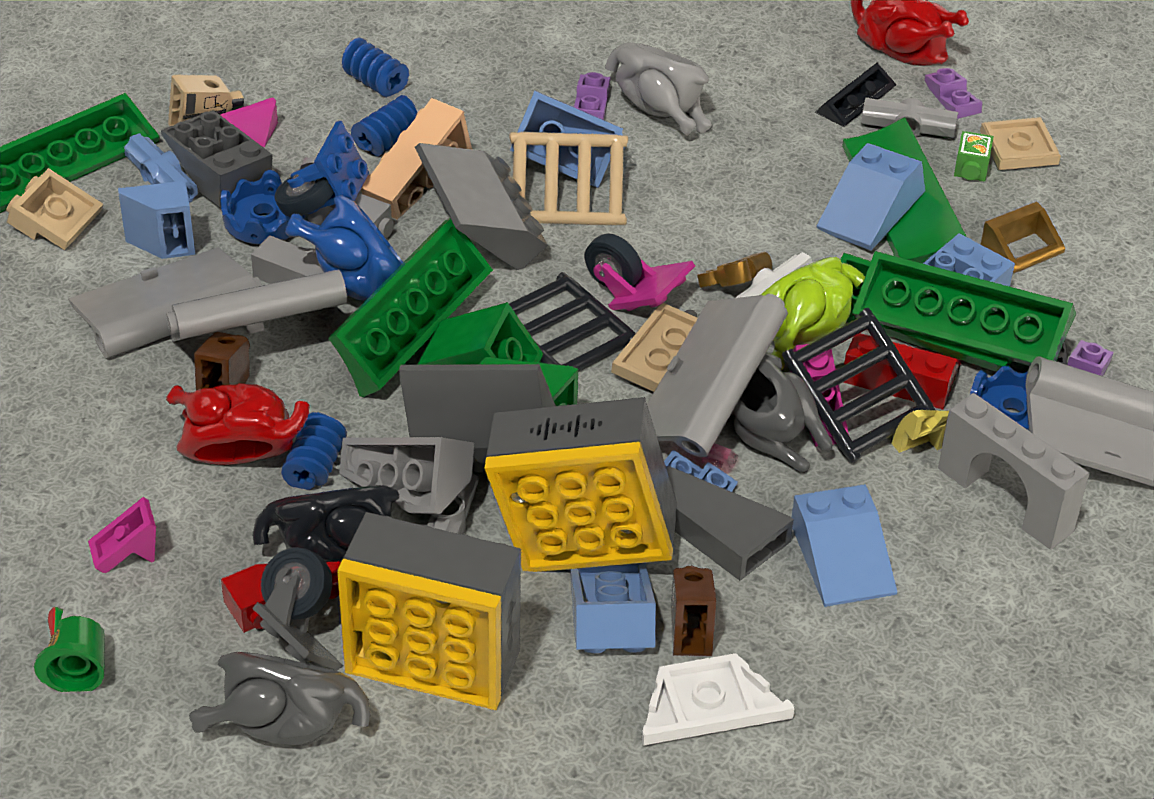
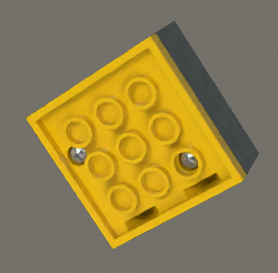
(582, 485)
(430, 610)

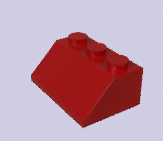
(932, 370)

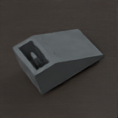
(216, 154)

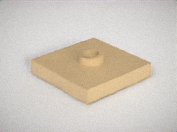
(1021, 143)

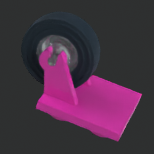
(628, 277)

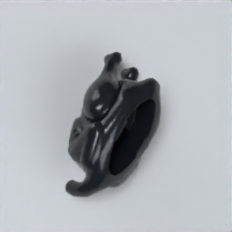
(324, 519)

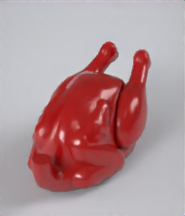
(907, 29)
(236, 423)

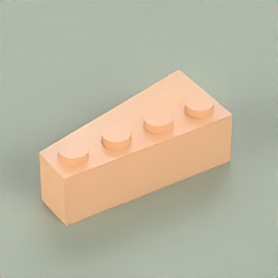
(401, 173)

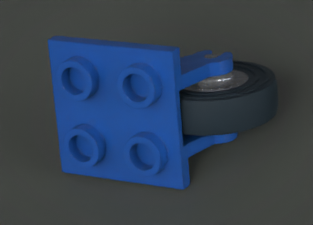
(335, 173)

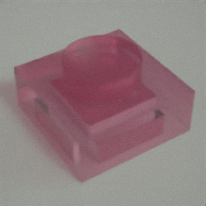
(720, 456)

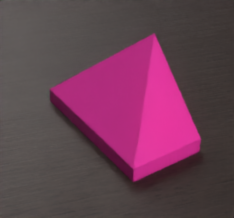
(255, 120)

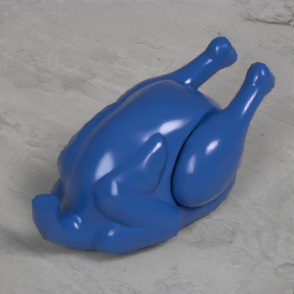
(351, 244)

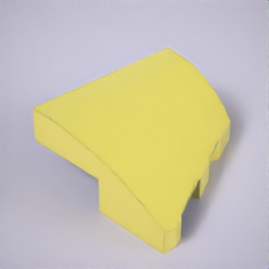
(920, 428)

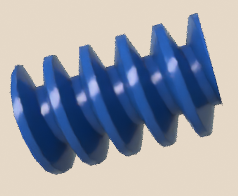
(374, 67)
(384, 126)
(314, 452)

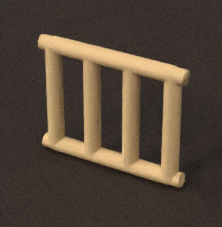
(584, 142)

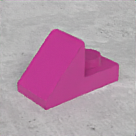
(127, 534)

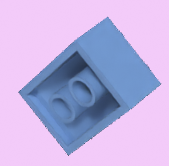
(553, 116)
(872, 196)
(843, 545)
(613, 608)

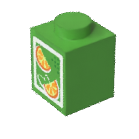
(973, 156)

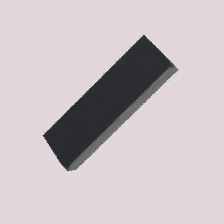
(854, 95)

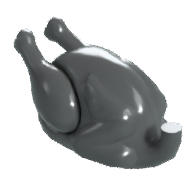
(776, 412)
(282, 699)

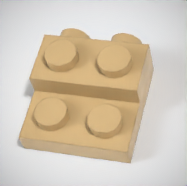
(53, 209)

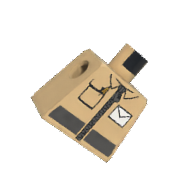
(199, 94)

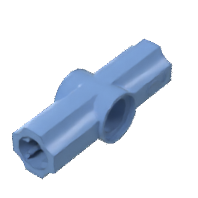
(156, 165)

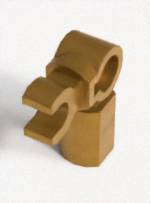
(737, 271)

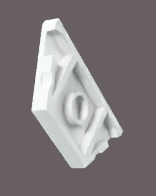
(710, 698)

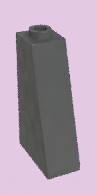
(726, 525)

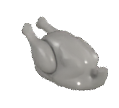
(661, 84)

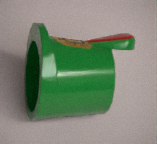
(74, 654)

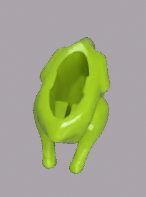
(816, 301)

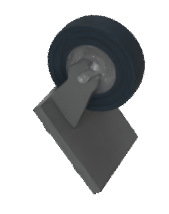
(294, 589)

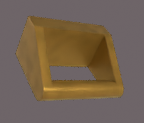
(1018, 225)

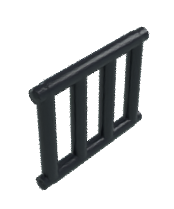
(583, 301)
(885, 350)

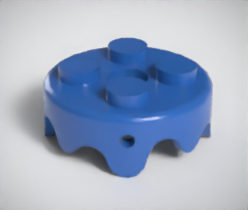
(245, 204)
(1004, 391)

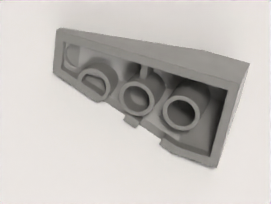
(422, 469)

